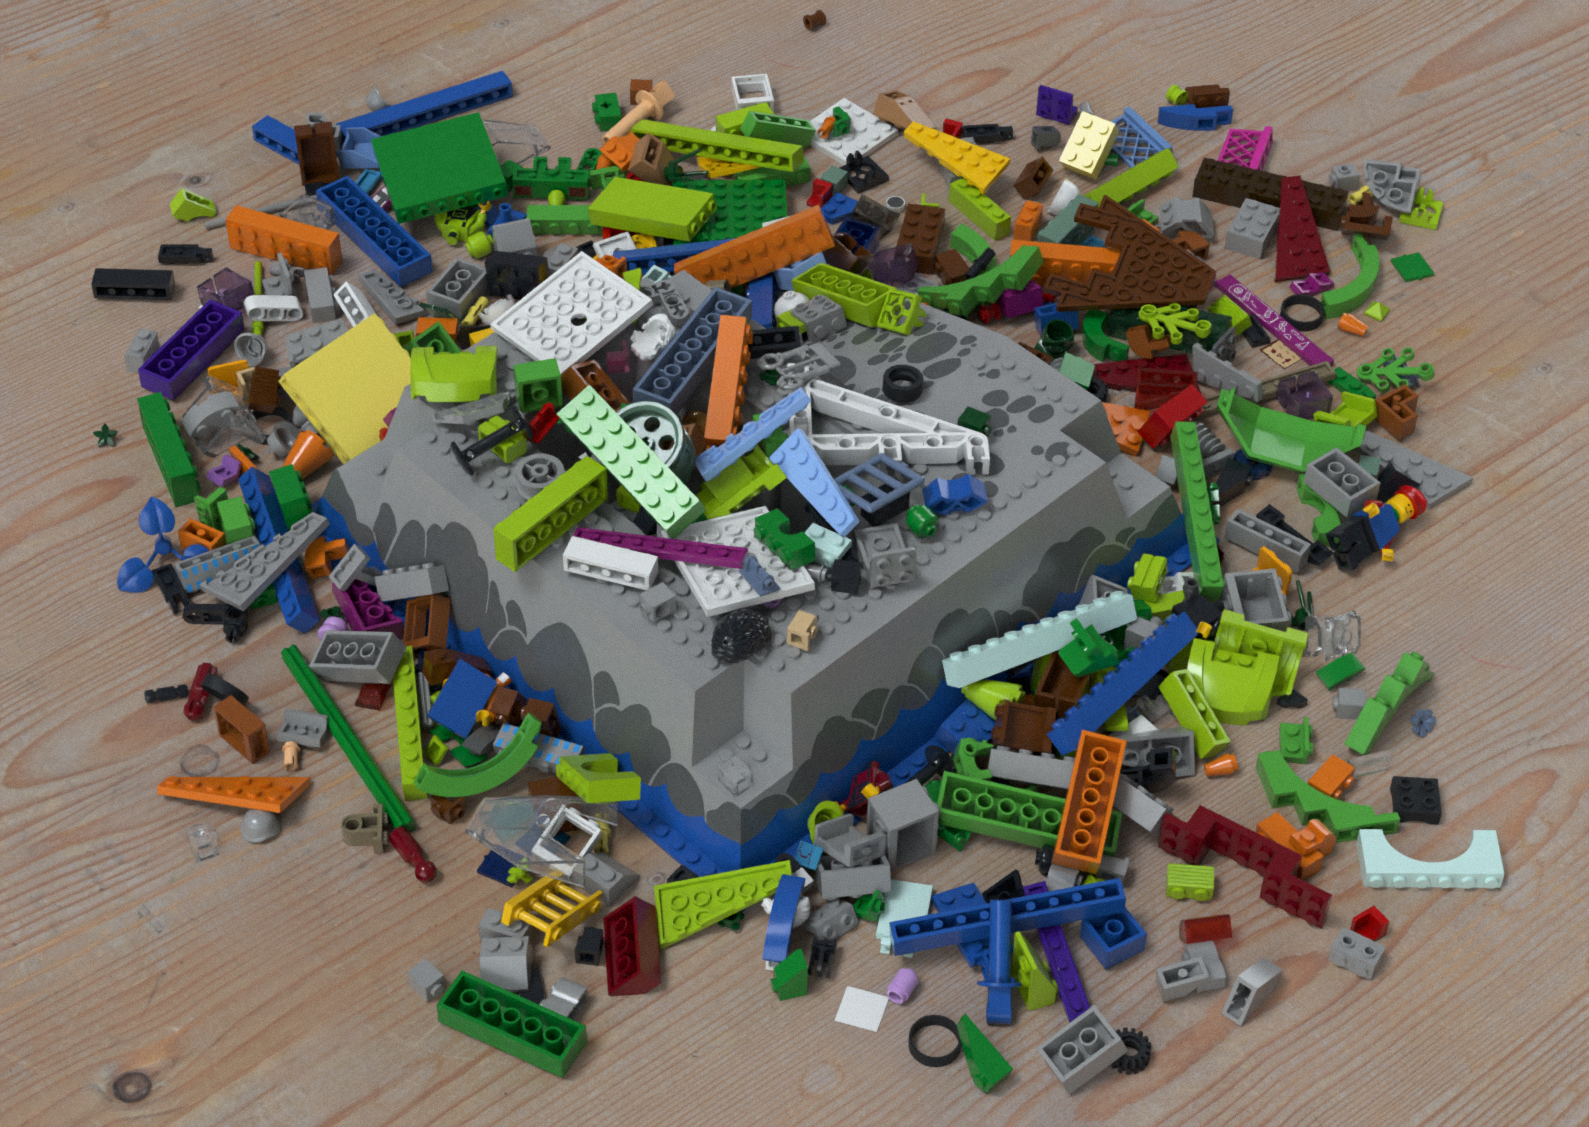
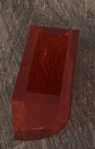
(372, 695)
(1205, 928)

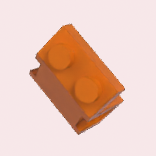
(620, 150)

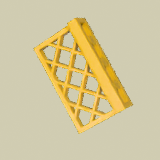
(721, 167)

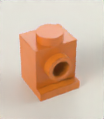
(614, 264)

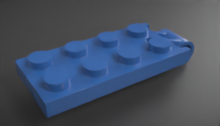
(965, 896)

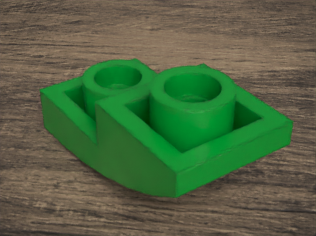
(1340, 670)

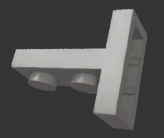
(354, 567)

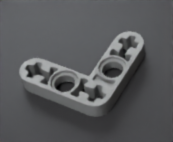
(666, 293)

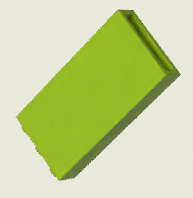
(652, 209)

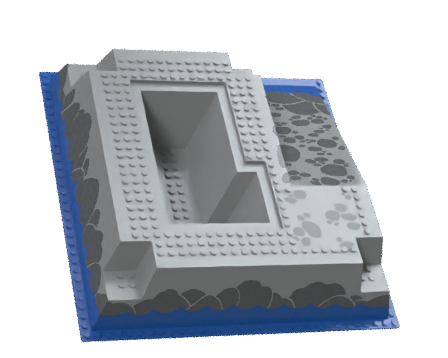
(874, 672)

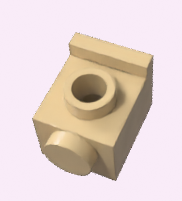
(802, 630)

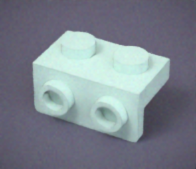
(827, 545)

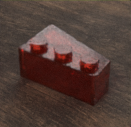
(1159, 386)

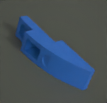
(1192, 118)

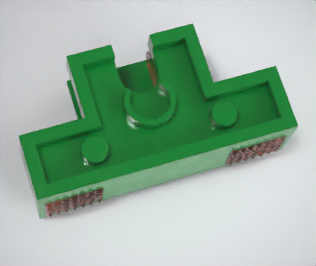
(540, 180)

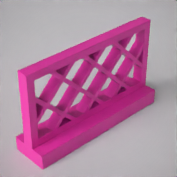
(1257, 156)

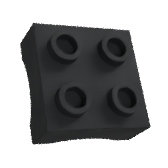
(1416, 799)

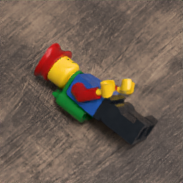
(1374, 527)

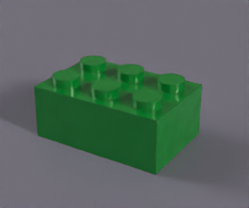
(291, 494)

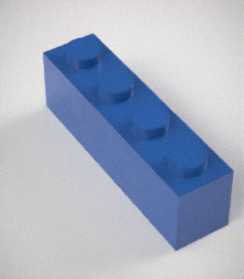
(276, 137)

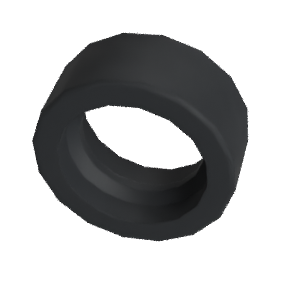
(903, 393)

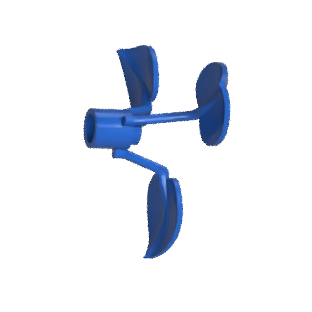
(153, 519)

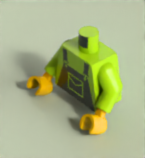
(461, 222)

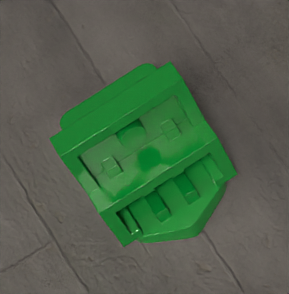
(1088, 651)

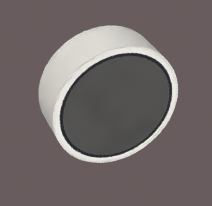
(895, 203)

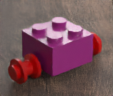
(1015, 302)

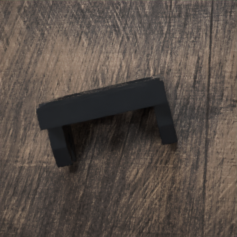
(872, 177)

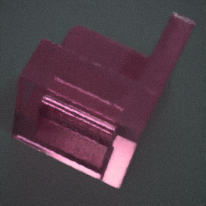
(619, 360)

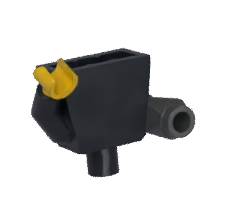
(1202, 612)

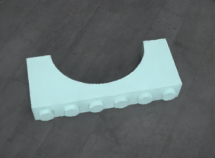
(1386, 867)

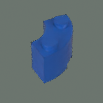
(955, 495)

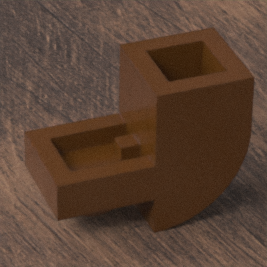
(1365, 212)

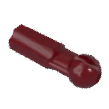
(195, 706)
(412, 853)

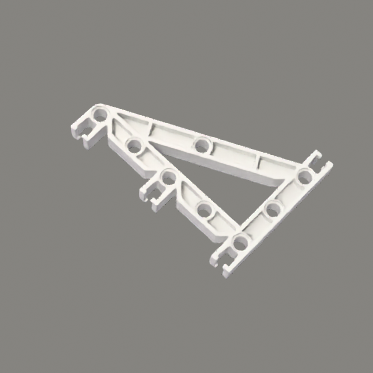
(903, 431)

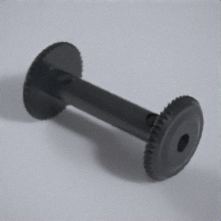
(492, 440)
(938, 762)

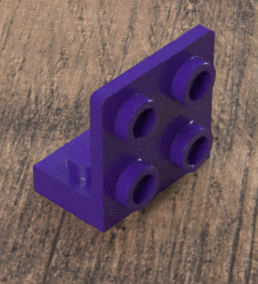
(1055, 105)

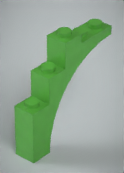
(988, 287)
(1392, 693)

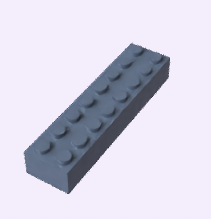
(690, 353)

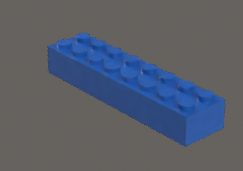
(376, 232)

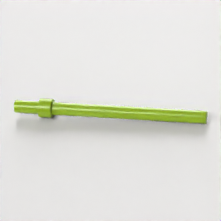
(258, 326)

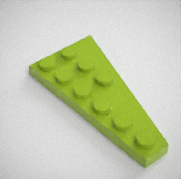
(702, 901)

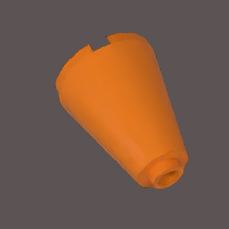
(308, 453)

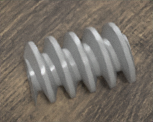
(1208, 442)

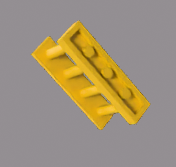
(544, 891)

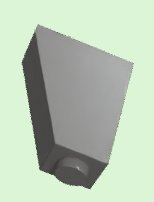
(1251, 990)

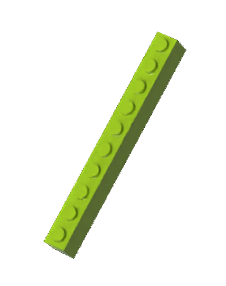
(723, 145)

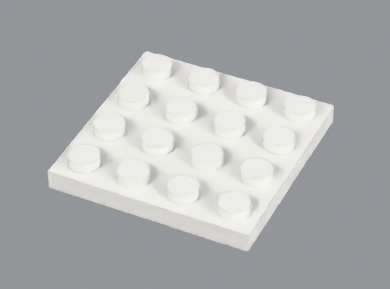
(865, 134)

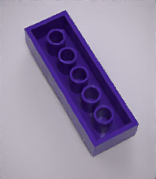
(191, 349)

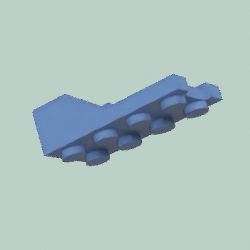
(357, 149)

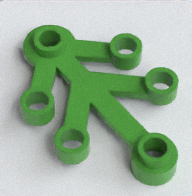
(1393, 369)

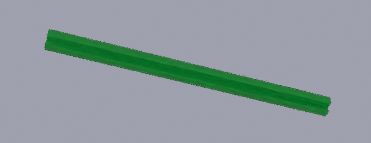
(347, 739)

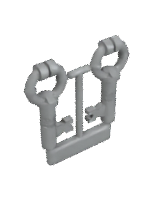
(822, 354)

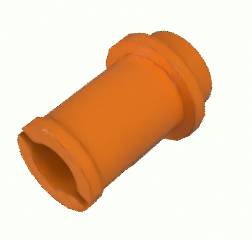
(827, 127)

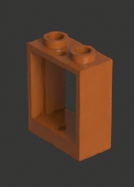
(416, 621)
(241, 729)

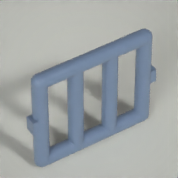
(883, 498)

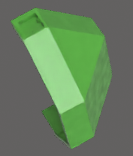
(1281, 437)

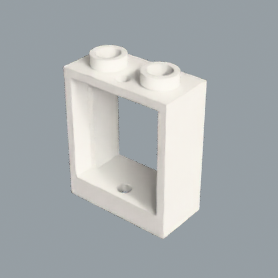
(757, 83)
(589, 826)

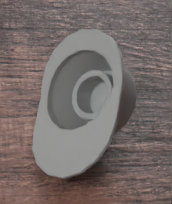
(282, 438)

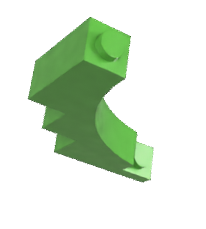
(1341, 818)

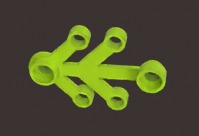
(1151, 315)

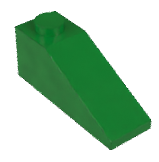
(983, 1060)

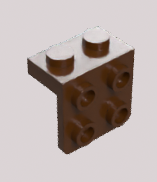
(1208, 96)

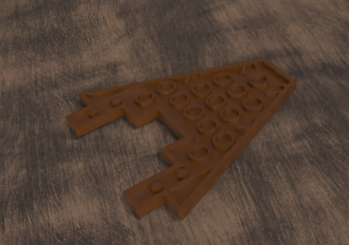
(1146, 272)

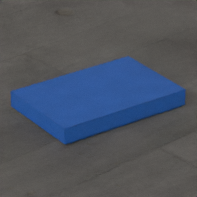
(461, 698)

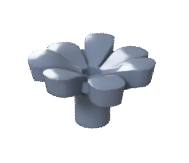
(1422, 722)

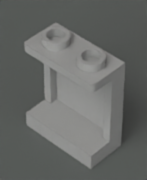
(847, 843)

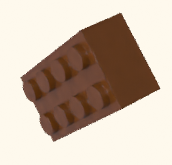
(924, 230)

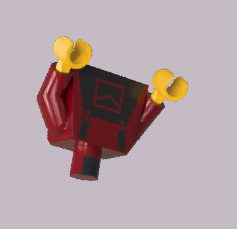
(863, 787)

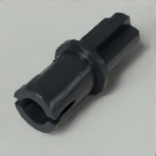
(980, 264)

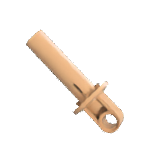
(649, 105)

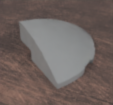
(1393, 184)

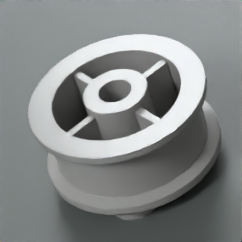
(535, 473)

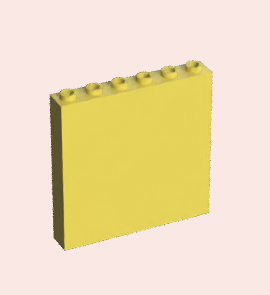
(351, 386)

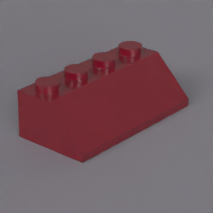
(632, 948)

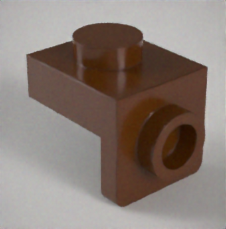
(447, 810)

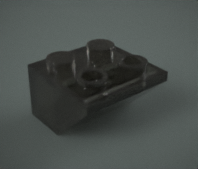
(875, 213)

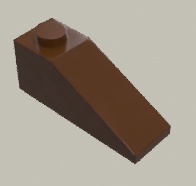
(441, 662)

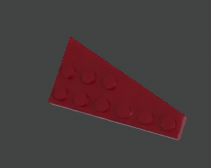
(1297, 236)
(1123, 373)

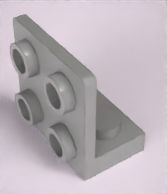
(280, 284)

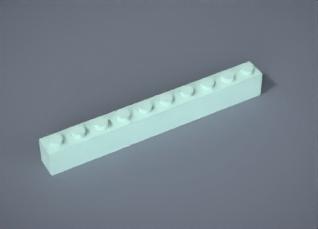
(1036, 640)

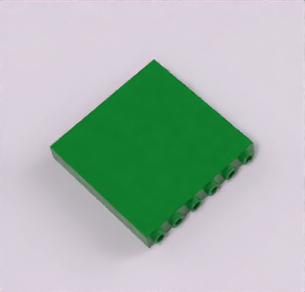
(439, 167)

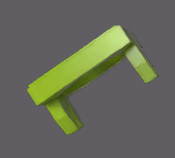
(1423, 221)
(891, 306)

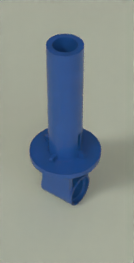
(999, 981)

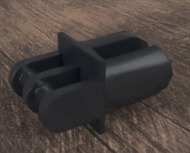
(823, 952)

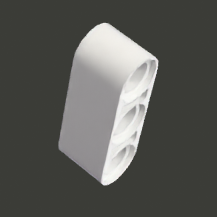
(273, 308)

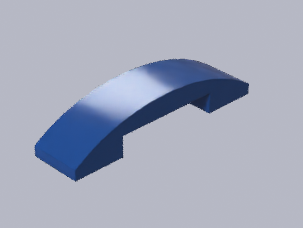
(782, 918)

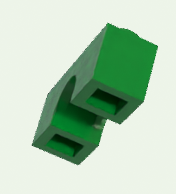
(774, 532)

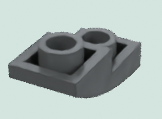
(482, 739)

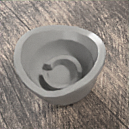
(375, 101)
(250, 348)
(259, 825)

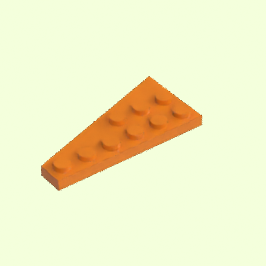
(1125, 423)
(257, 793)

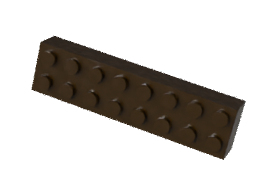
(1233, 183)

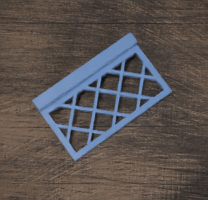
(1145, 134)

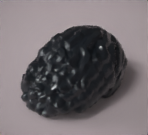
(745, 632)

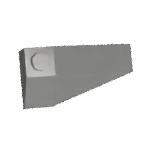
(1140, 744)

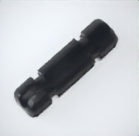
(166, 693)

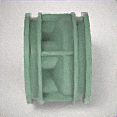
(653, 415)

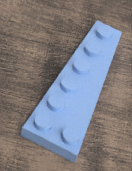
(715, 459)
(811, 477)

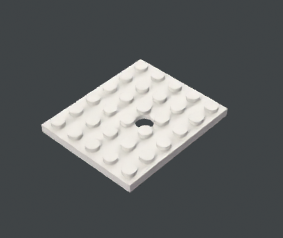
(579, 289)
(724, 588)

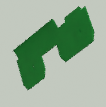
(460, 753)

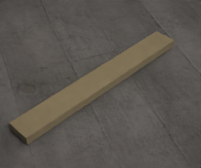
(1270, 385)

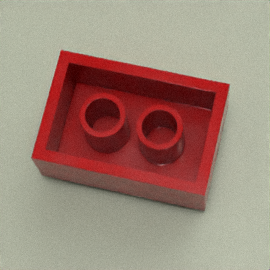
(1181, 408)

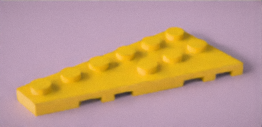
(962, 158)

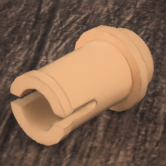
(290, 752)

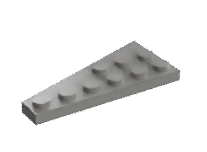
(1436, 479)
(264, 564)

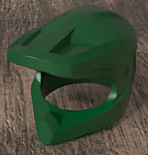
(1056, 338)

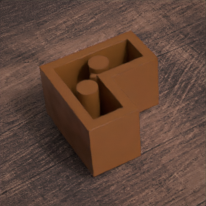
(1397, 411)

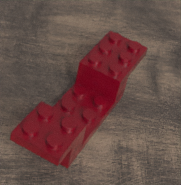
(1268, 858)

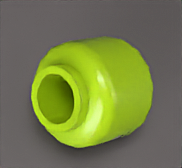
(479, 245)

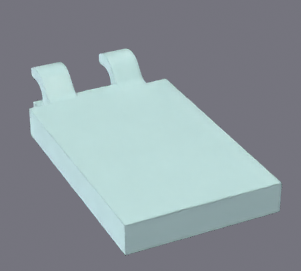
(903, 902)

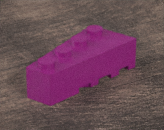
(365, 610)

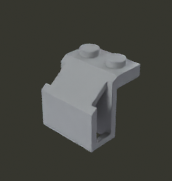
(1186, 214)

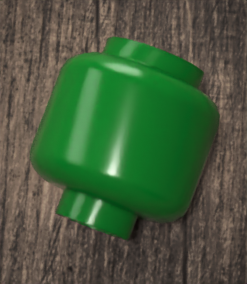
(922, 521)

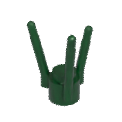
(674, 172)
(1302, 613)

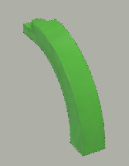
(971, 246)
(1359, 290)
(486, 775)

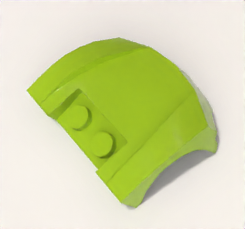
(453, 376)
(739, 484)
(1249, 638)
(1232, 682)

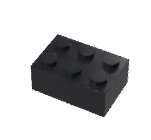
(514, 273)

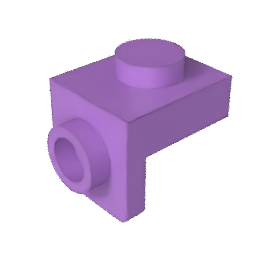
(225, 473)

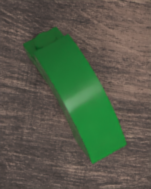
(1097, 342)

